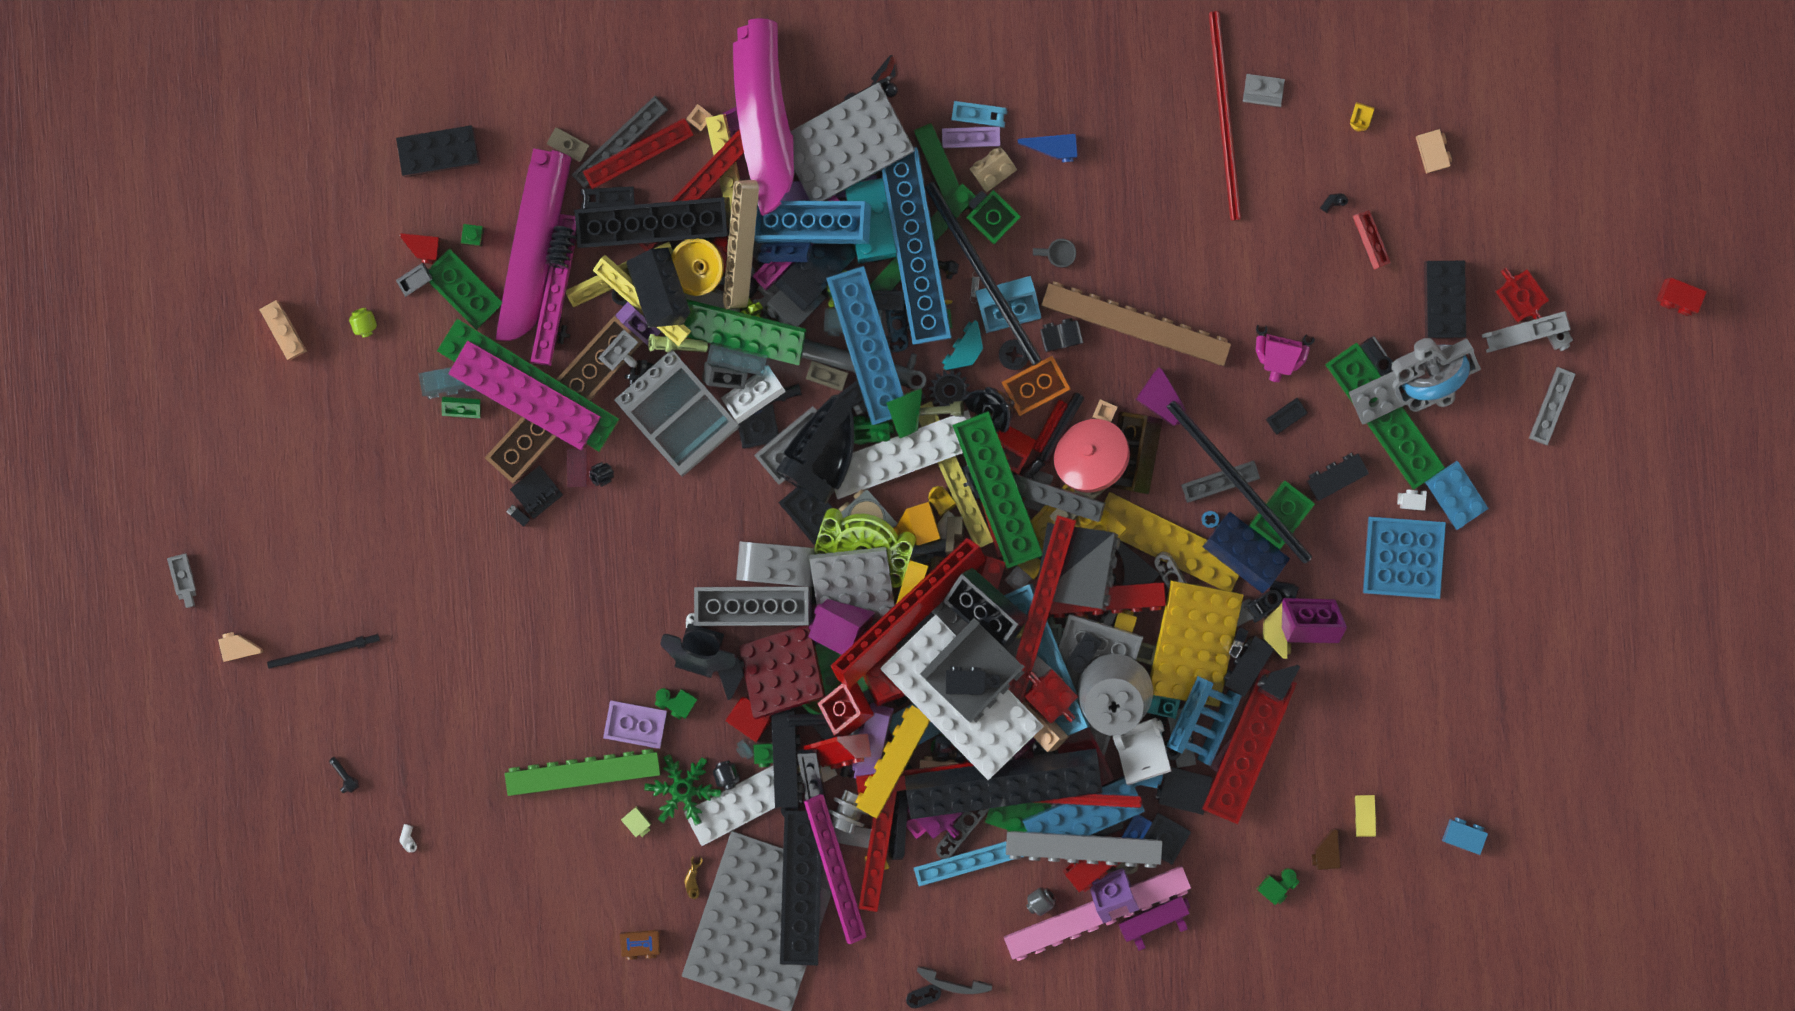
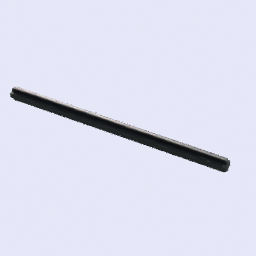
(983, 273)
(1239, 481)

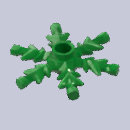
(687, 783)

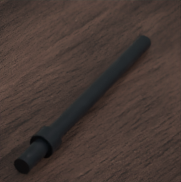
(359, 642)

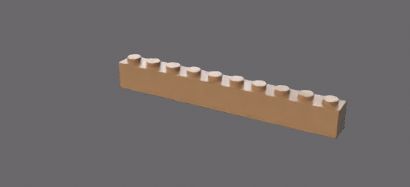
(1135, 324)

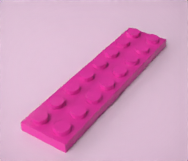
(524, 395)

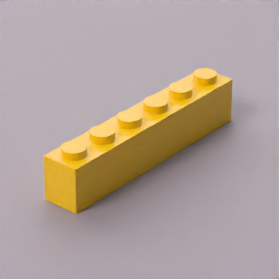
(893, 763)

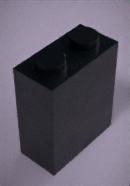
(1184, 790)

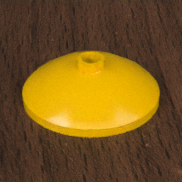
(687, 262)

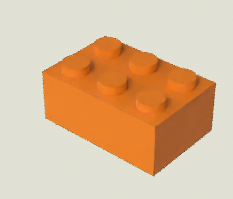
(1035, 385)

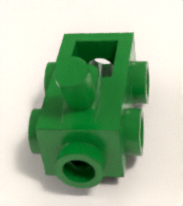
(866, 432)

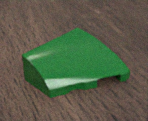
(906, 412)

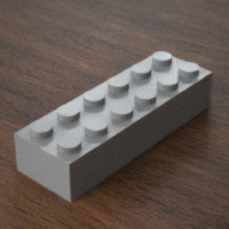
(752, 606)

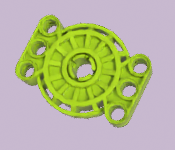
(866, 531)

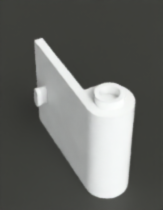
(1143, 751)

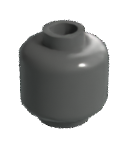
(1041, 901)

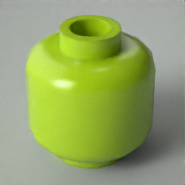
(363, 322)

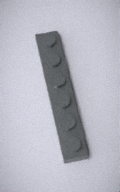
(1059, 498)

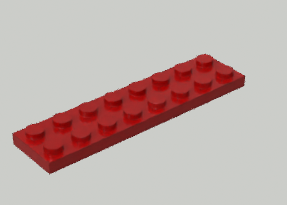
(1246, 754)

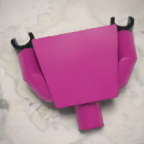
(1281, 354)

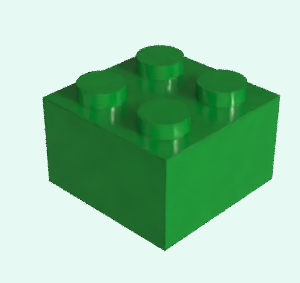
(993, 217)

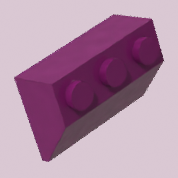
(1312, 620)

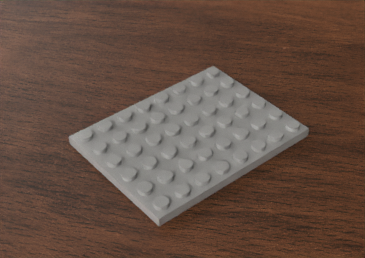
(742, 927)

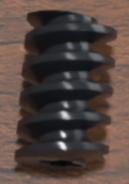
(560, 247)

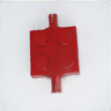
(1521, 295)
(1050, 696)

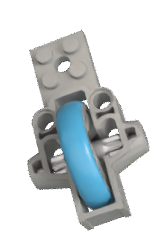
(1444, 370)

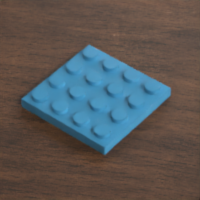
(1404, 557)

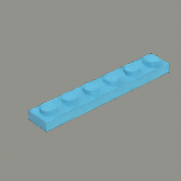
(961, 863)

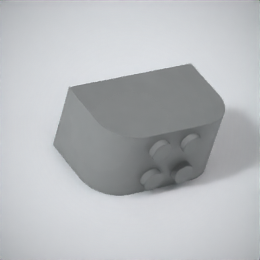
(774, 564)

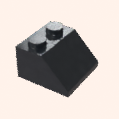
(1277, 683)

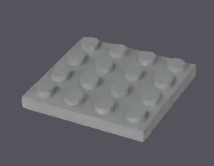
(854, 579)

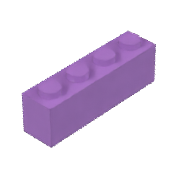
(878, 731)

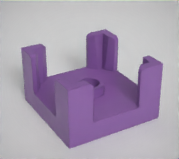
(1112, 893)

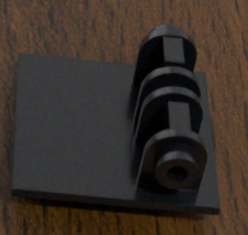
(536, 492)

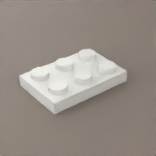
(757, 393)

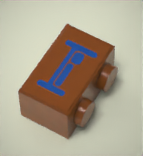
(639, 944)

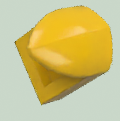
(1361, 117)
(941, 500)

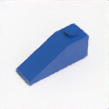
(1058, 147)

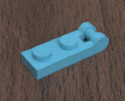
(978, 114)

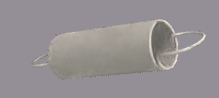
(975, 286)

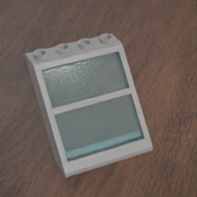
(677, 413)

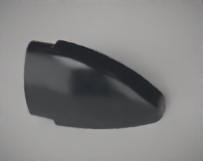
(821, 451)

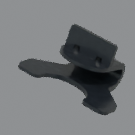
(698, 651)

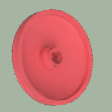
(1091, 455)

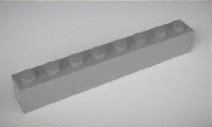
(1083, 848)

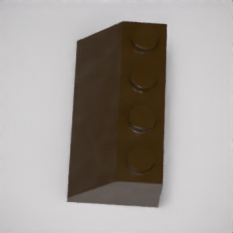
(1143, 439)

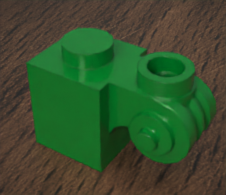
(680, 705)
(1276, 890)

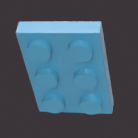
(1456, 495)

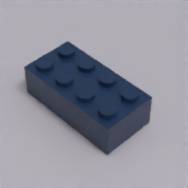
(1246, 552)

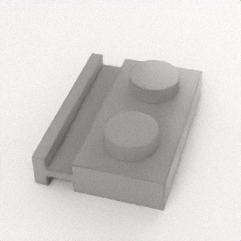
(1263, 90)

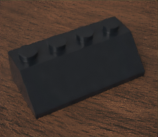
(658, 288)

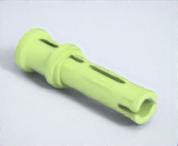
(667, 344)

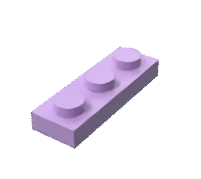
(971, 137)

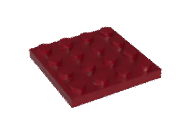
(782, 671)

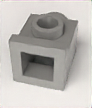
(1561, 344)

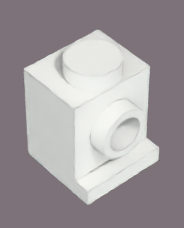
(1412, 500)

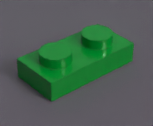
(461, 407)

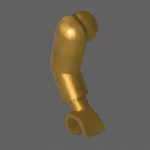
(690, 881)

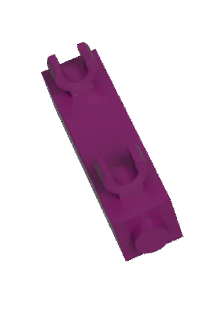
(1154, 918)

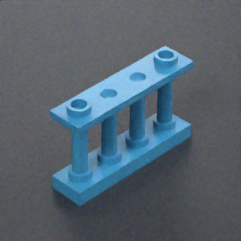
(1187, 721)

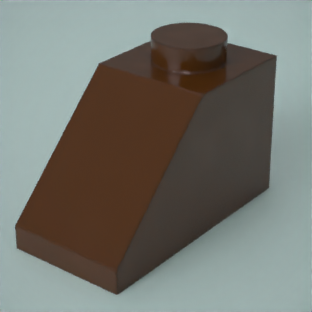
(1327, 852)

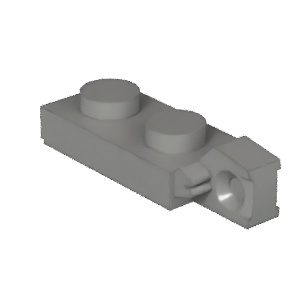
(182, 578)

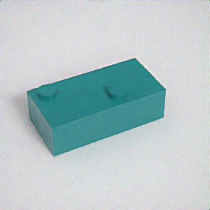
(881, 237)

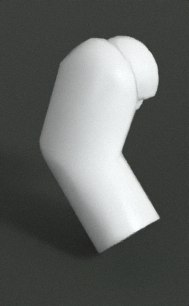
(406, 839)

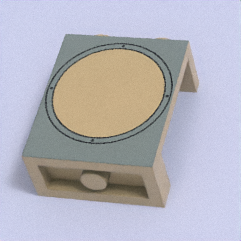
(866, 504)

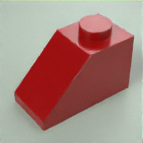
(423, 246)

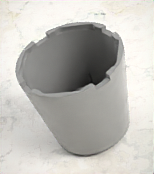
(1118, 680)

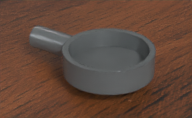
(1060, 253)

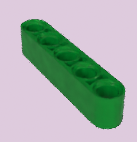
(937, 160)

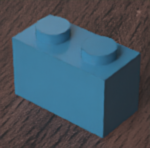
(1465, 836)

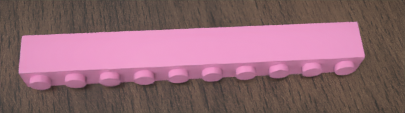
(1085, 917)

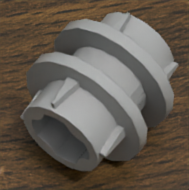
(847, 815)

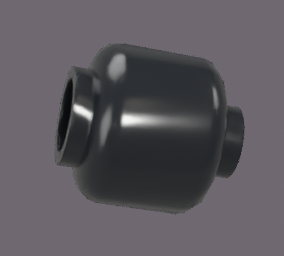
(726, 775)

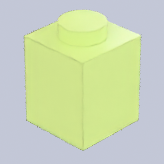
(637, 822)

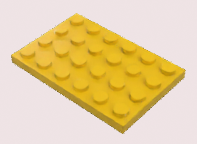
(1194, 639)

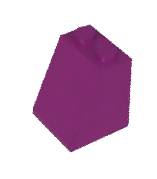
(1157, 395)
(839, 625)

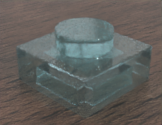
(744, 750)

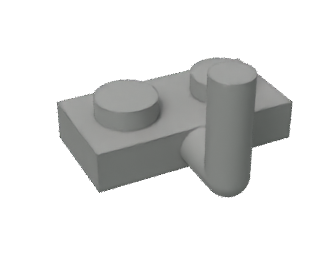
(619, 351)

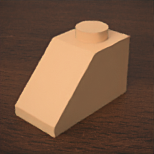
(237, 646)

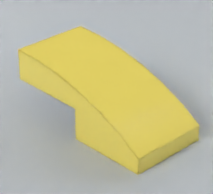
(1365, 816)

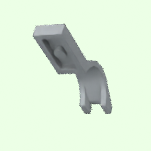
(1527, 331)

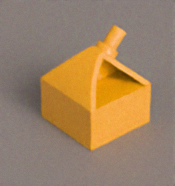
(920, 522)

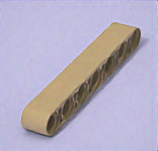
(740, 244)

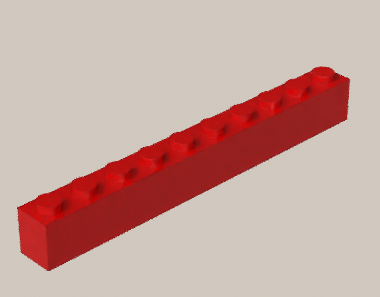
(906, 614)

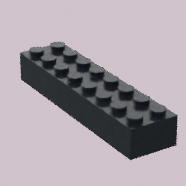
(652, 222)

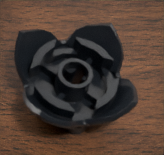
(995, 402)

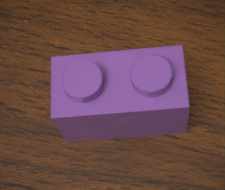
(636, 322)

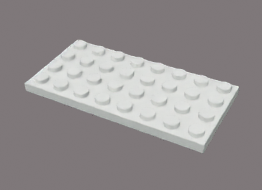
(984, 743)

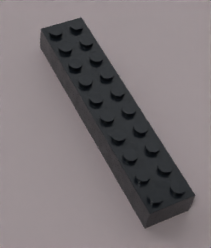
(1013, 784)

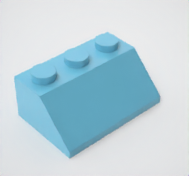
(1020, 297)

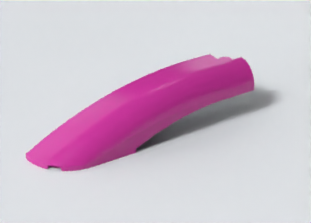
(762, 112)
(534, 230)

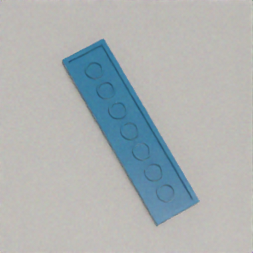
(865, 341)

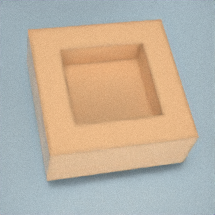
(698, 116)
(1105, 411)

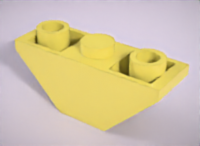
(1274, 634)

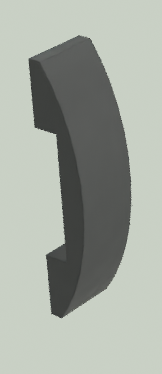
(977, 986)

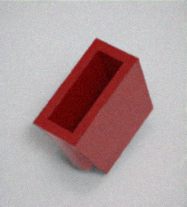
(742, 719)

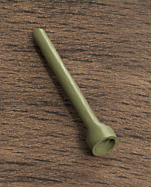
(955, 409)

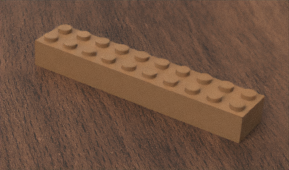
(586, 376)

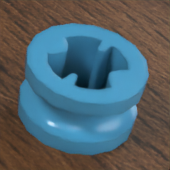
(1209, 513)

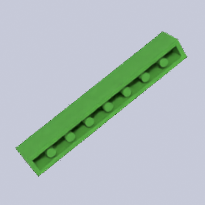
(582, 773)

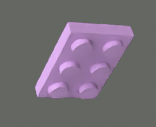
(635, 724)

